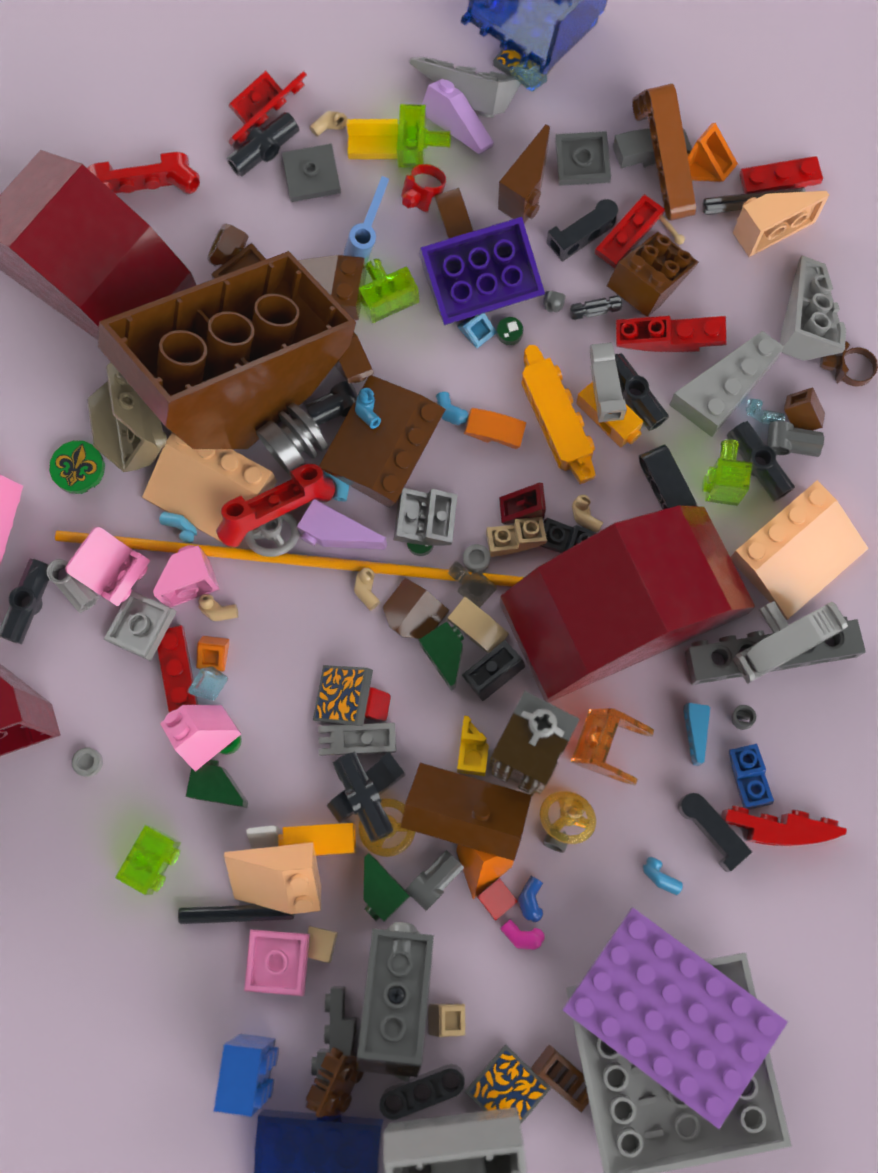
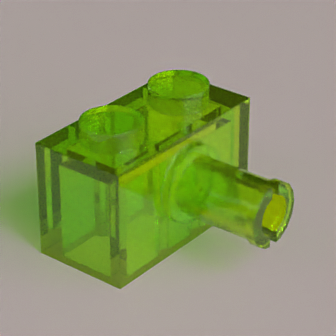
(415, 136)
(387, 292)
(727, 479)
(149, 860)

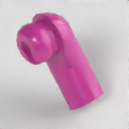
(523, 939)

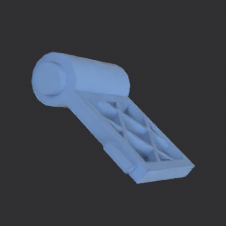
(362, 236)

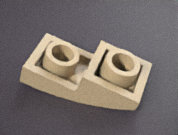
(521, 536)

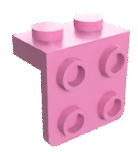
(107, 566)

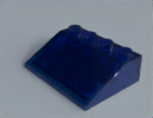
(316, 1144)

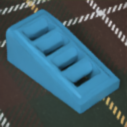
(697, 724)

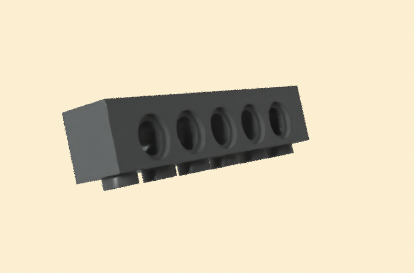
(703, 670)

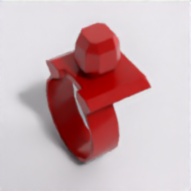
(417, 196)

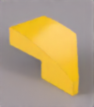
(473, 750)

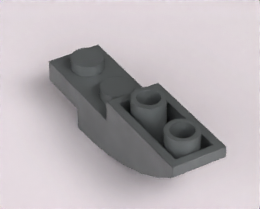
(340, 1031)

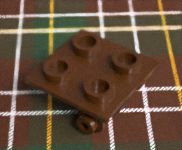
(336, 1096)

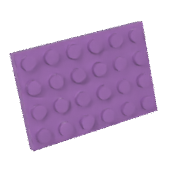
(675, 1017)

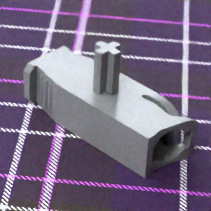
(788, 639)

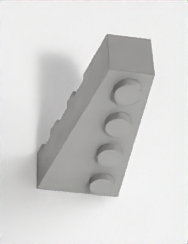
(722, 388)

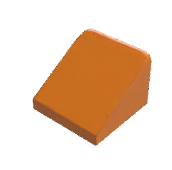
(212, 652)

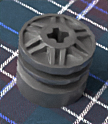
(292, 438)

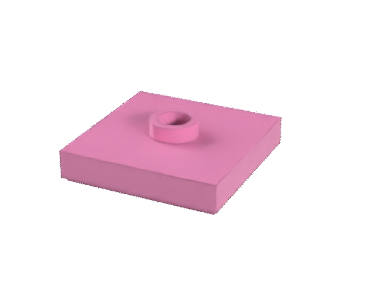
(277, 962)

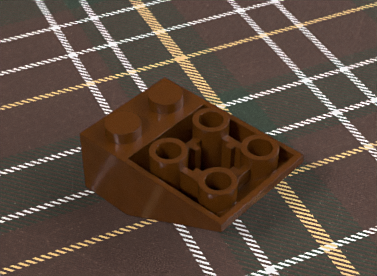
(651, 273)

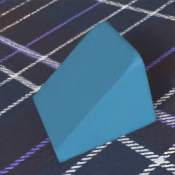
(477, 329)

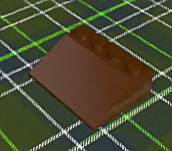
(383, 457)

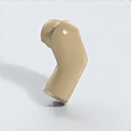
(329, 120)
(583, 516)
(363, 588)
(214, 610)

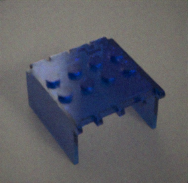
(535, 28)

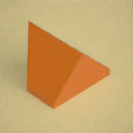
(711, 157)
(481, 868)

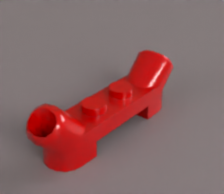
(171, 171)
(243, 516)

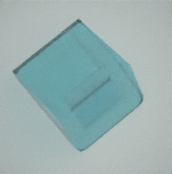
(529, 75)
(208, 683)

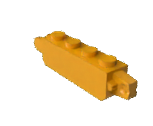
(556, 415)

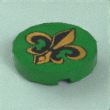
(77, 467)

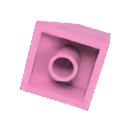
(185, 577)
(199, 732)

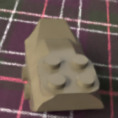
(124, 424)

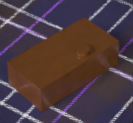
(466, 811)

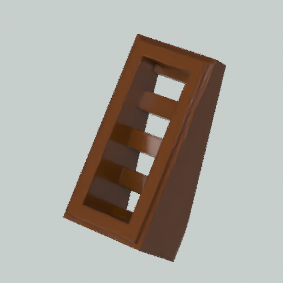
(543, 1064)

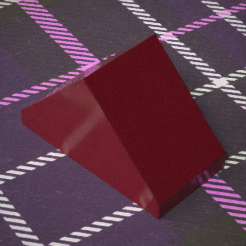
(523, 504)

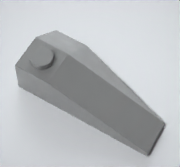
(484, 91)
(811, 317)

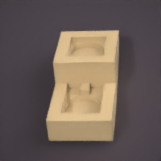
(477, 625)

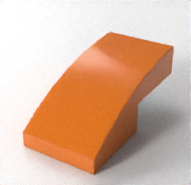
(495, 427)

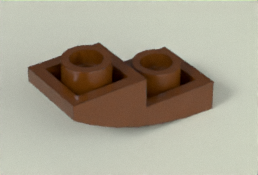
(453, 213)

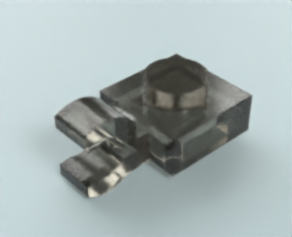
(474, 586)

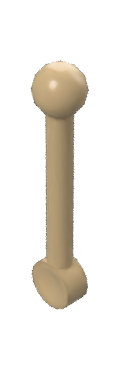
(679, 239)

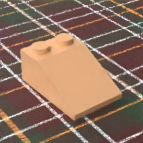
(776, 217)
(276, 877)

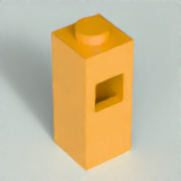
(620, 430)
(326, 838)

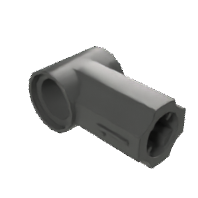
(786, 439)
(430, 884)

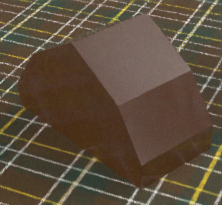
(230, 350)

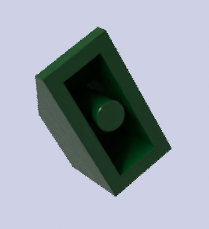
(445, 651)
(214, 785)
(381, 890)

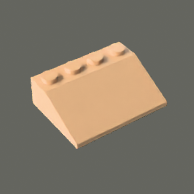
(202, 481)
(800, 550)

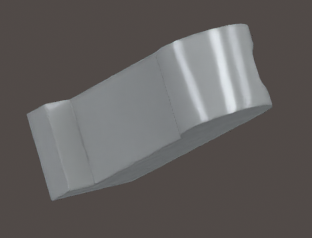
(606, 383)

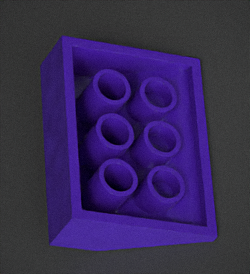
(481, 271)

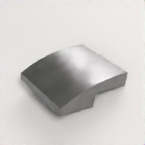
(425, 517)

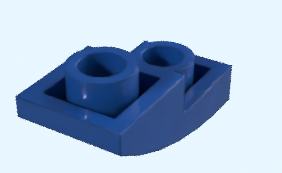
(750, 776)

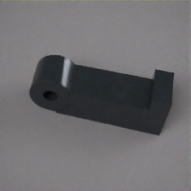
(583, 231)
(383, 774)
(722, 836)

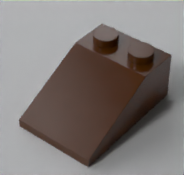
(523, 181)
(340, 278)

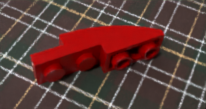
(669, 335)
(793, 829)

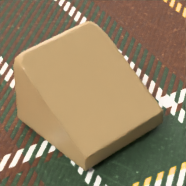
(321, 944)
(446, 1020)

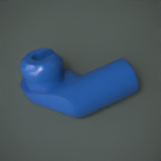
(528, 902)

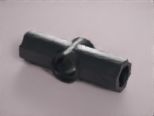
(263, 144)
(645, 404)
(770, 475)
(17, 617)
(363, 797)

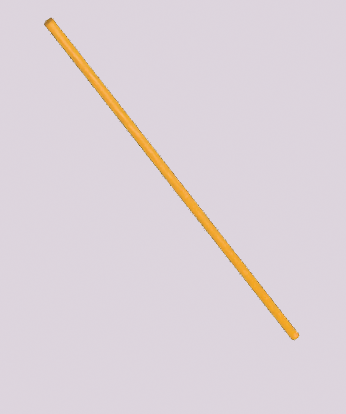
(291, 559)

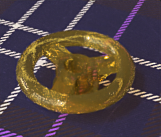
(574, 805)
(376, 847)

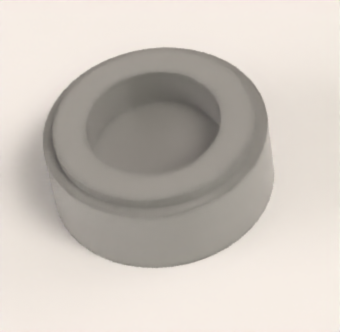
(476, 557)
(87, 762)

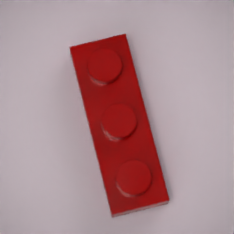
(782, 175)
(629, 231)
(176, 668)

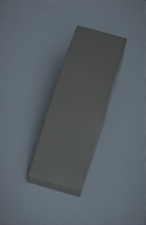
(637, 148)

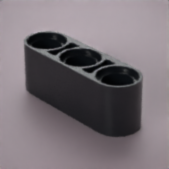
(665, 478)
(411, 1102)

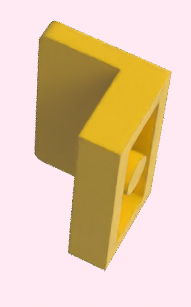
(372, 138)

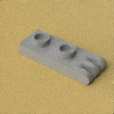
(358, 739)

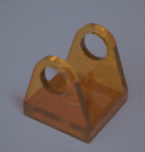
(597, 739)

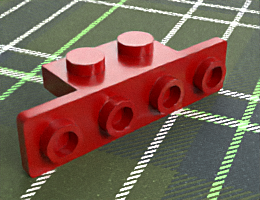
(258, 99)

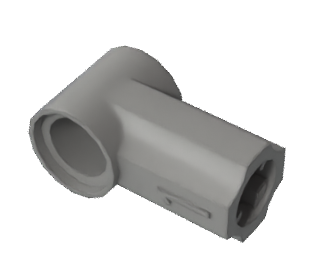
(76, 592)

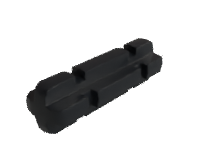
(595, 307)

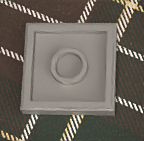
(140, 625)

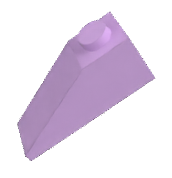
(452, 112)
(333, 529)

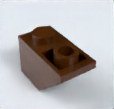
(354, 362)

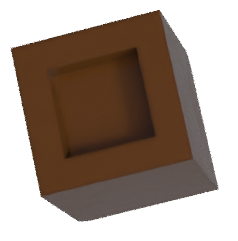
(805, 410)

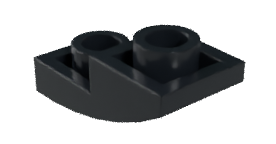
(563, 537)

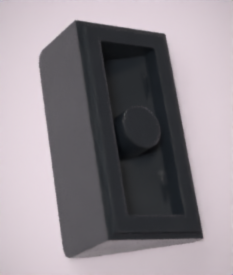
(494, 670)

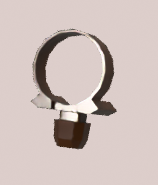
(837, 362)

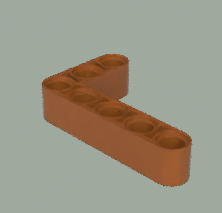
(667, 135)

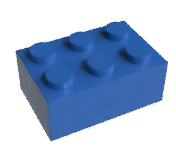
(245, 1074)

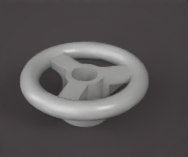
(274, 535)

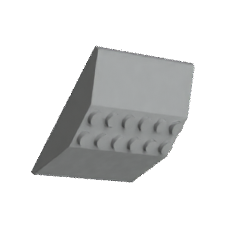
(652, 1130)

